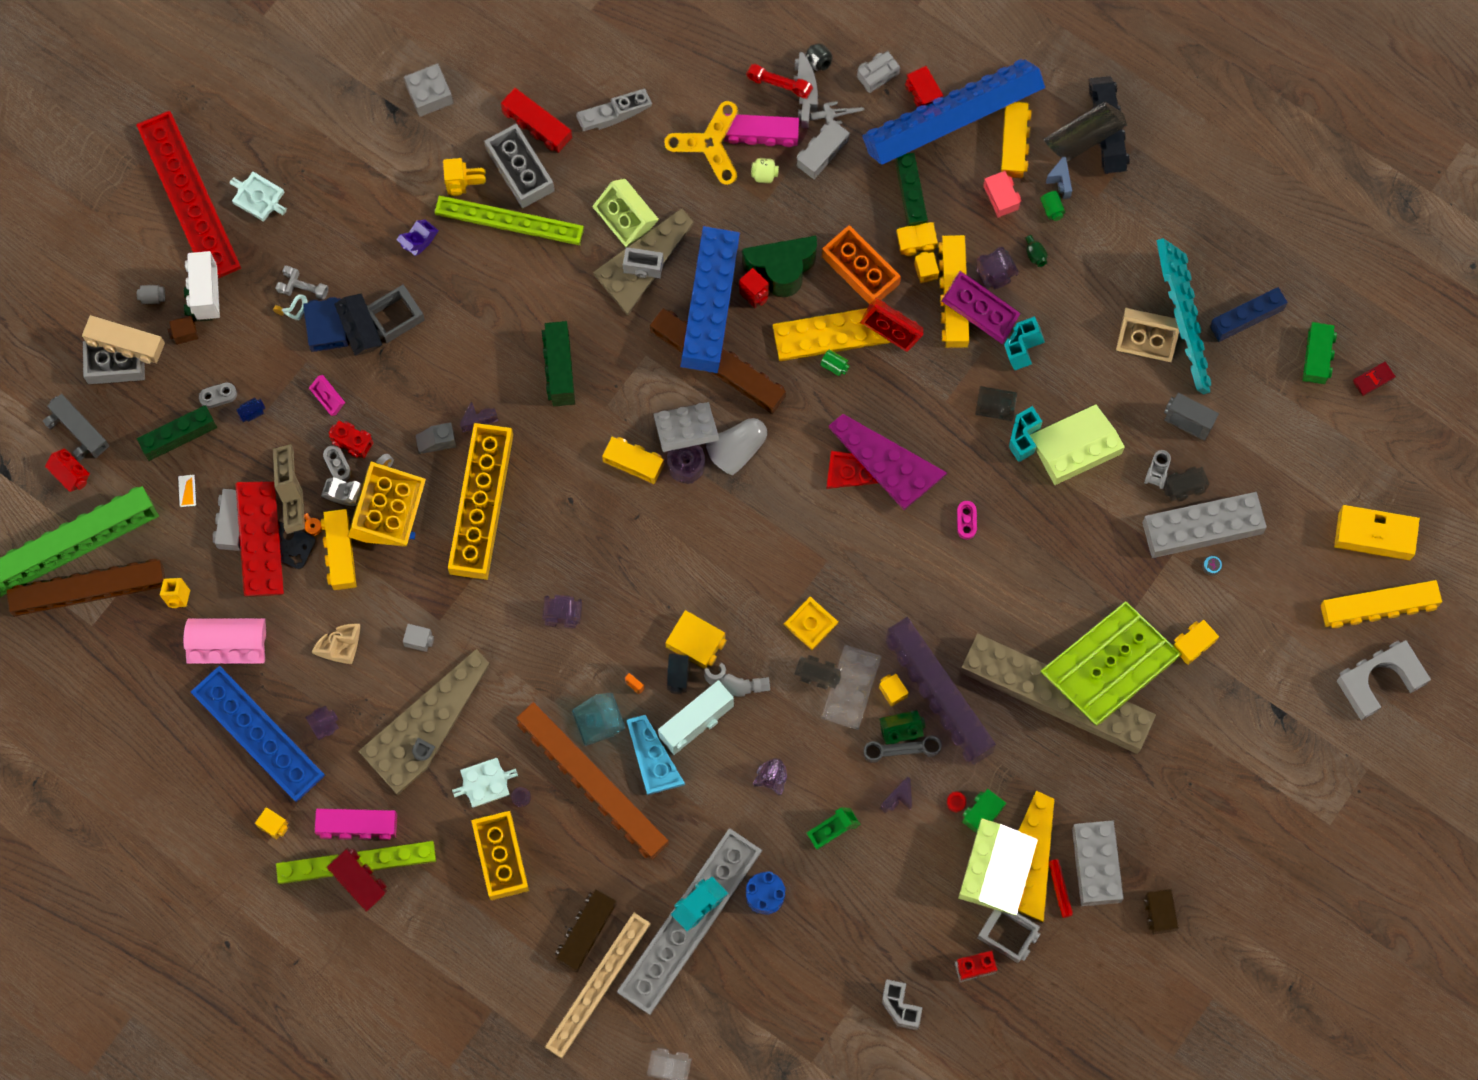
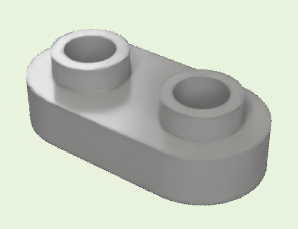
(217, 396)
(337, 464)

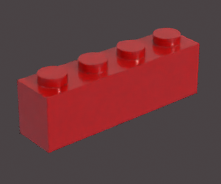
(536, 120)

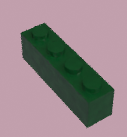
(911, 189)
(176, 433)

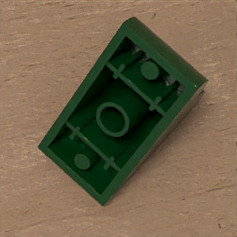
(782, 263)

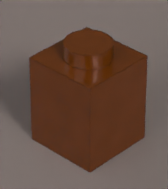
(183, 330)

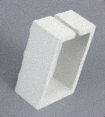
(202, 285)

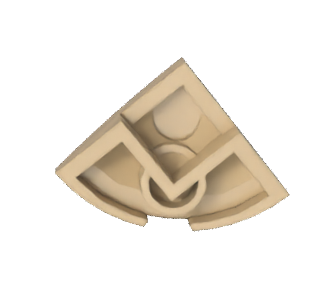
(339, 645)

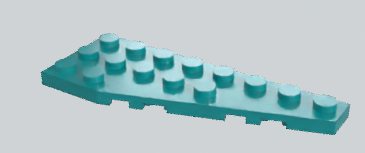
(1175, 272)

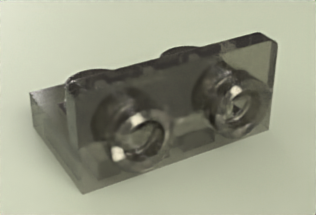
(996, 403)

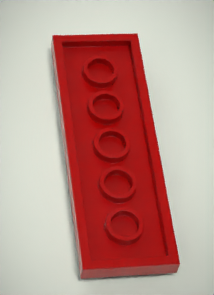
(259, 538)

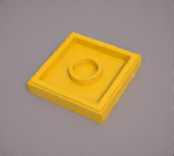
(811, 623)

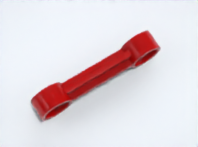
(759, 74)

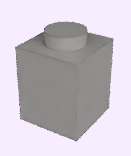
(418, 638)

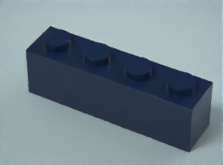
(1248, 314)

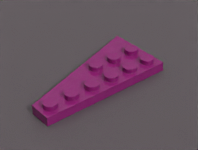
(894, 467)

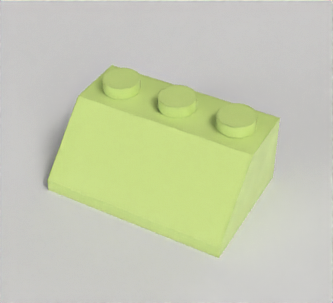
(625, 212)

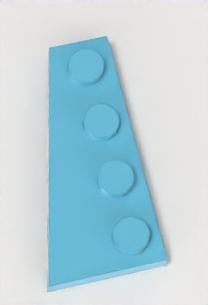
(654, 762)

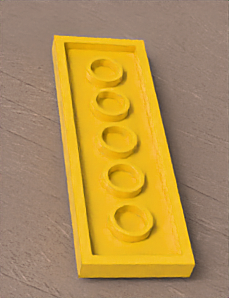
(821, 333)

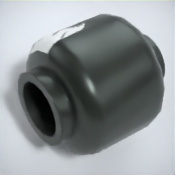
(819, 57)

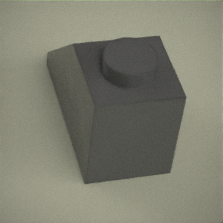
(436, 438)

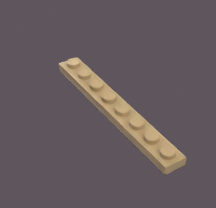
(597, 985)

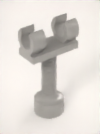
(320, 290)

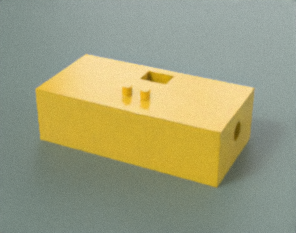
(1376, 532)

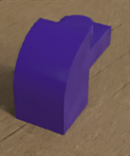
(418, 238)

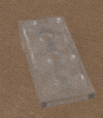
(849, 698)

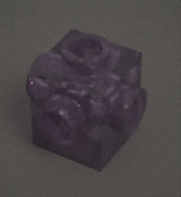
(322, 722)

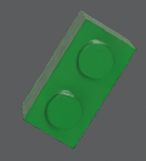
(987, 807)

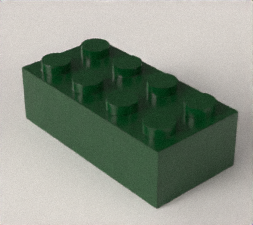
(558, 364)

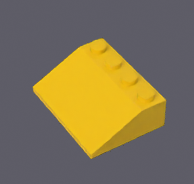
(386, 506)

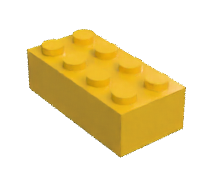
(500, 855)

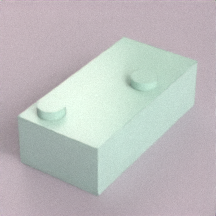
(696, 717)

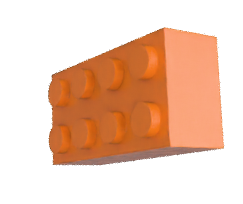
(860, 265)

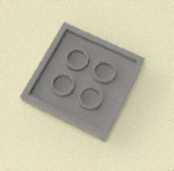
(686, 427)

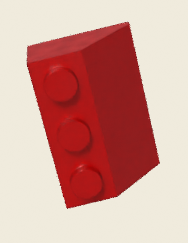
(892, 325)

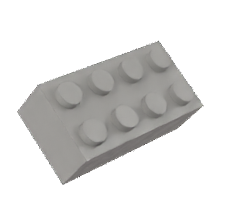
(519, 166)
(1097, 863)

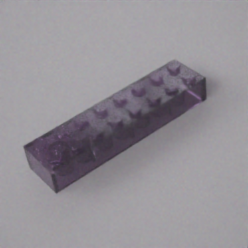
(940, 691)

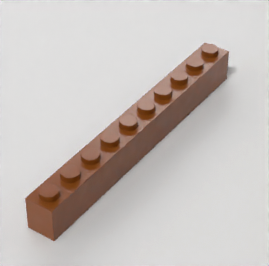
(592, 781)

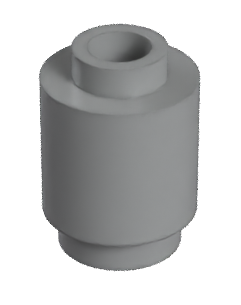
(151, 294)

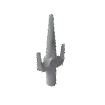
(829, 113)

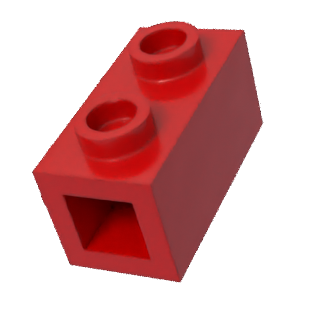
(347, 437)
(67, 470)

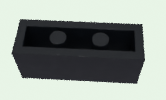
(358, 324)

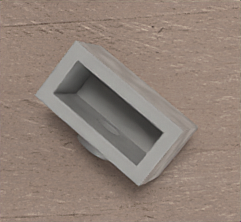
(643, 263)

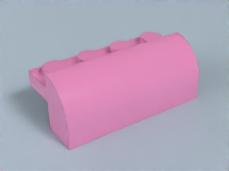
(225, 640)

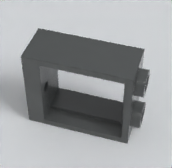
(387, 300)
(1190, 416)

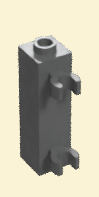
(79, 427)

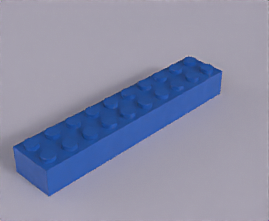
(953, 111)

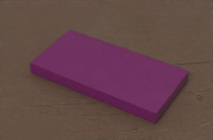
(981, 307)

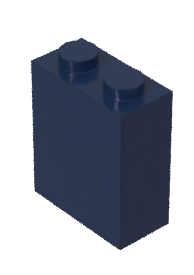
(324, 325)

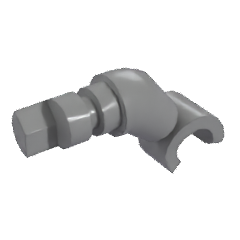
(737, 686)

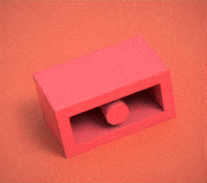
(1001, 193)

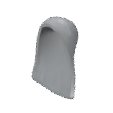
(737, 445)

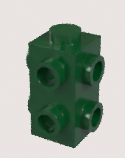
(902, 727)

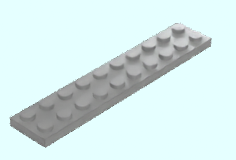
(675, 945)

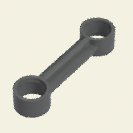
(902, 749)

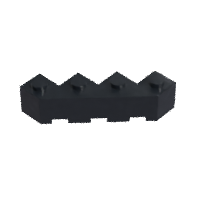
(1113, 148)

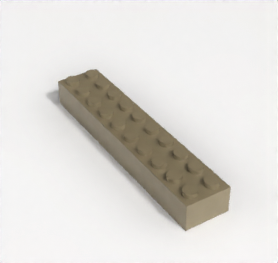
(1022, 679)

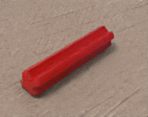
(1060, 888)

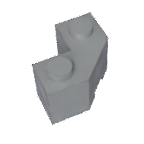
(902, 1014)

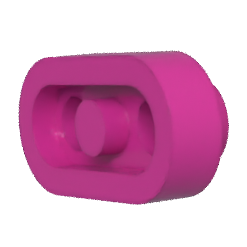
(966, 521)

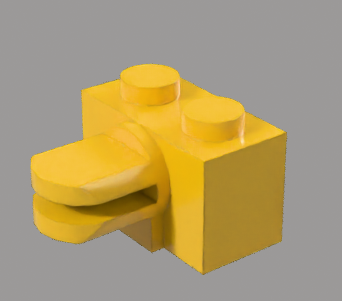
(458, 177)

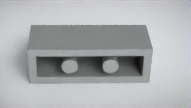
(822, 149)
(227, 519)

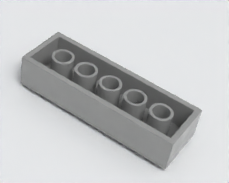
(1204, 524)

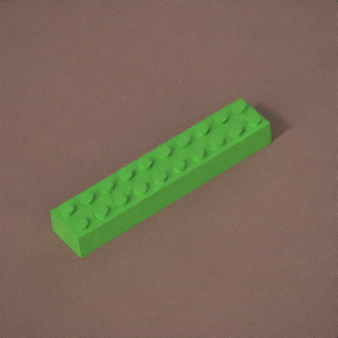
(76, 538)

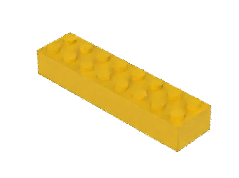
(480, 501)

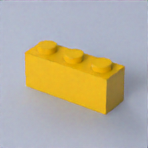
(633, 459)

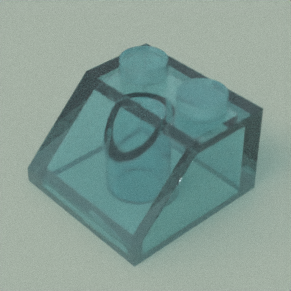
(598, 718)

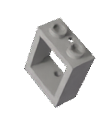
(1023, 953)

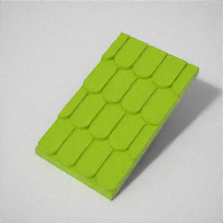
(1111, 663)

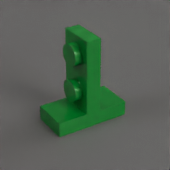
(833, 827)

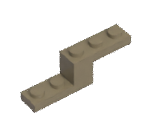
(288, 489)

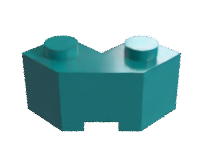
(1025, 336)
(1024, 425)
(700, 902)

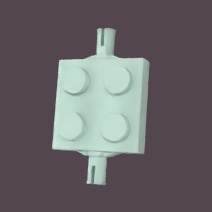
(258, 196)
(484, 782)

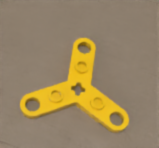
(697, 142)

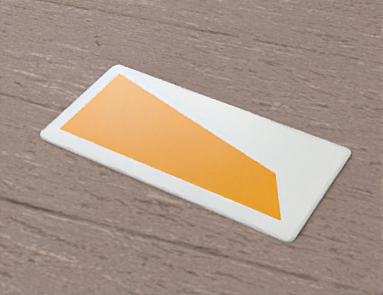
(187, 490)

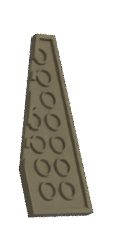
(426, 719)

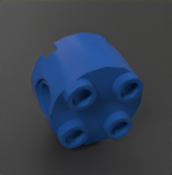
(765, 893)

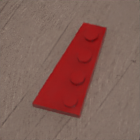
(847, 471)

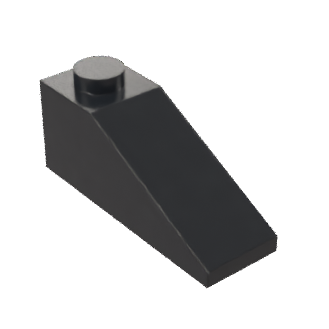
(678, 673)

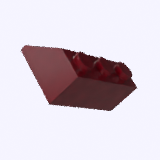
(357, 878)

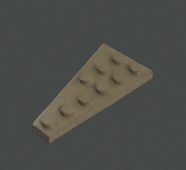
(628, 288)

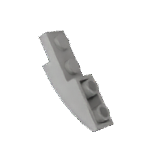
(810, 104)
(614, 112)

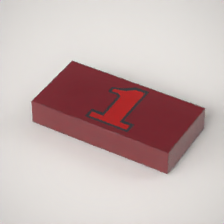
(1374, 378)

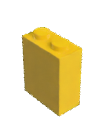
(696, 639)

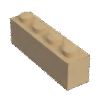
(123, 339)

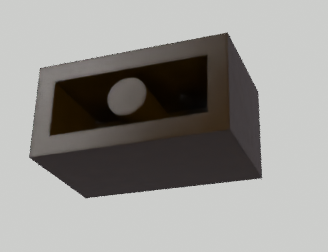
(1161, 911)

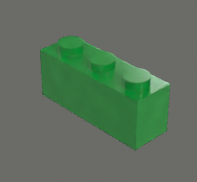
(1319, 353)

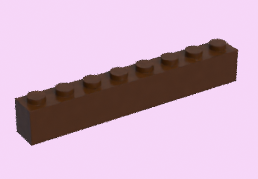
(731, 370)
(85, 588)

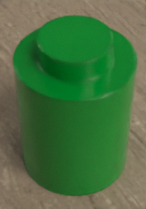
(1053, 206)
(835, 363)

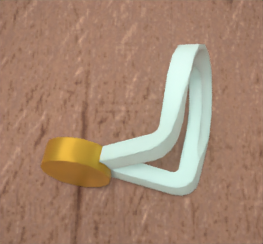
(281, 311)

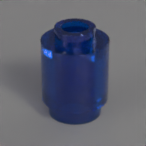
(251, 409)

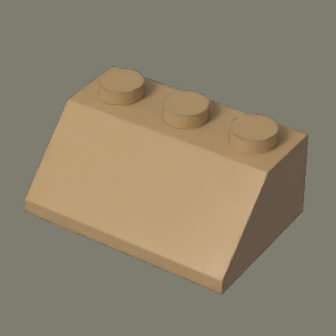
(1148, 335)

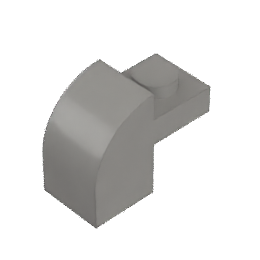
(341, 491)

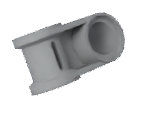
(1158, 472)

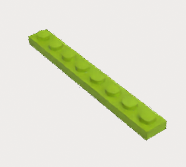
(509, 220)
(377, 859)

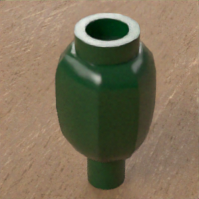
(1036, 252)

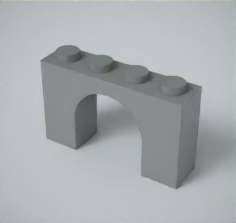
(1398, 658)

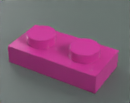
(327, 395)

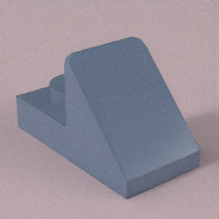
(1061, 176)

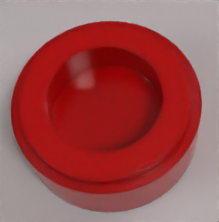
(956, 802)

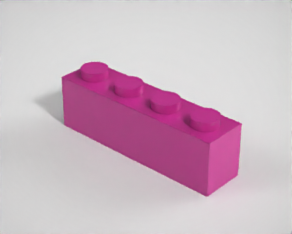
(763, 130)
(356, 823)

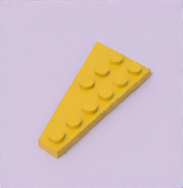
(1037, 825)

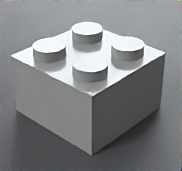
(428, 90)

